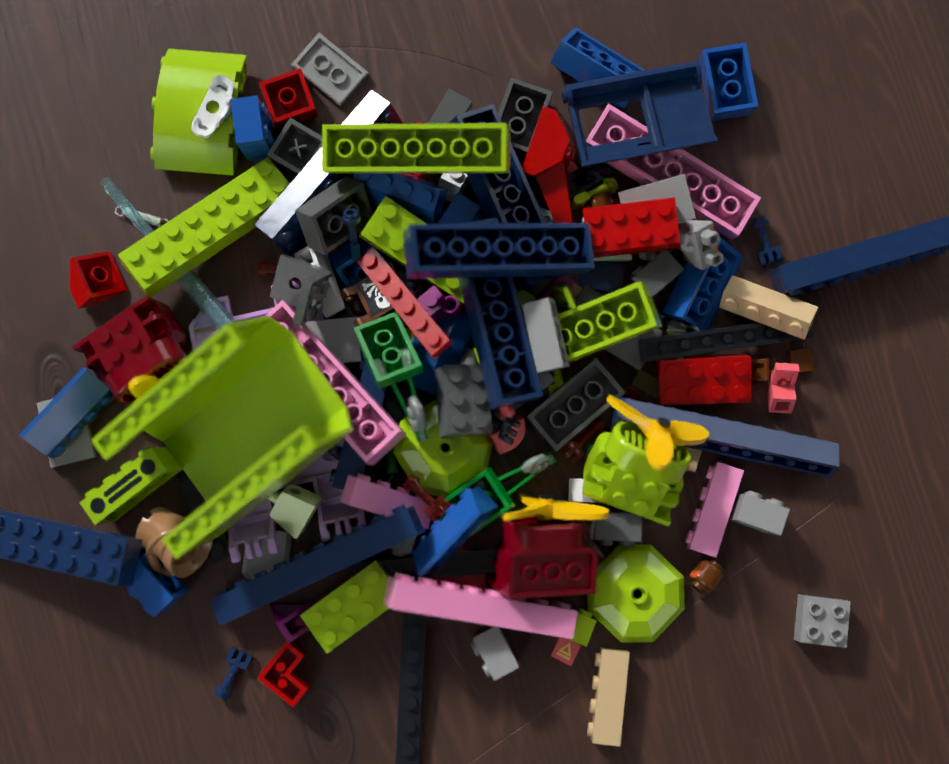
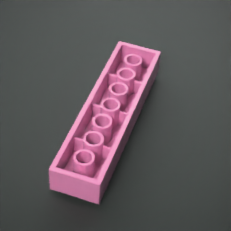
(711, 192)
(372, 426)
(479, 607)

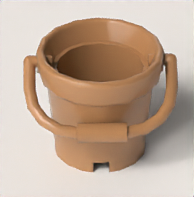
(153, 531)

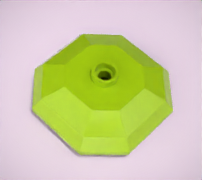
(440, 470)
(630, 570)

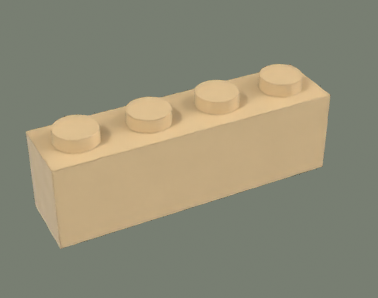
(768, 307)
(609, 696)

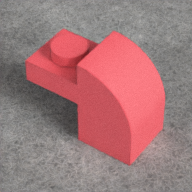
(782, 388)
(499, 445)

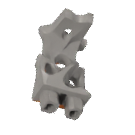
(697, 243)

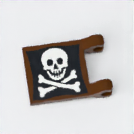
(371, 297)

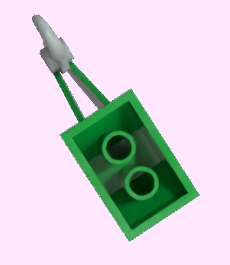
(391, 360)
(494, 489)

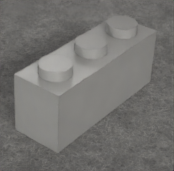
(545, 335)

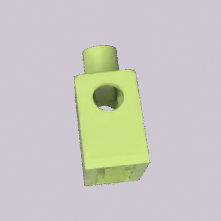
(294, 508)

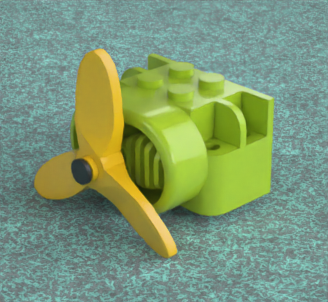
(641, 463)

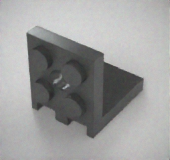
(313, 287)

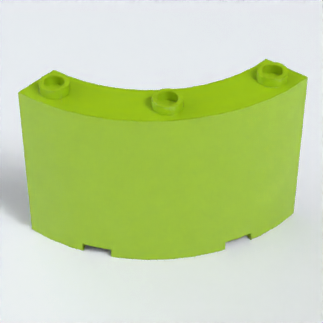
(179, 94)

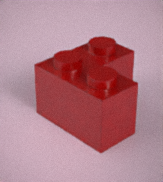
(280, 674)

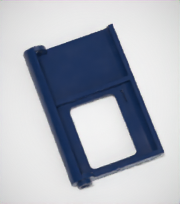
(670, 105)

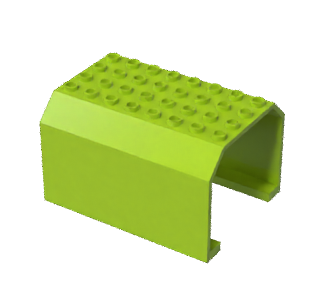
(237, 421)

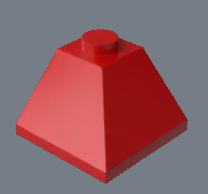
(95, 279)

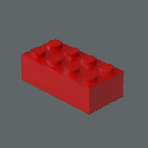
(633, 227)
(704, 379)

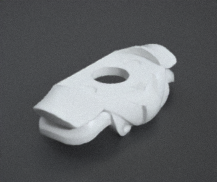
(221, 92)

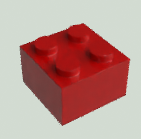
(288, 98)

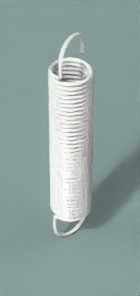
(150, 219)

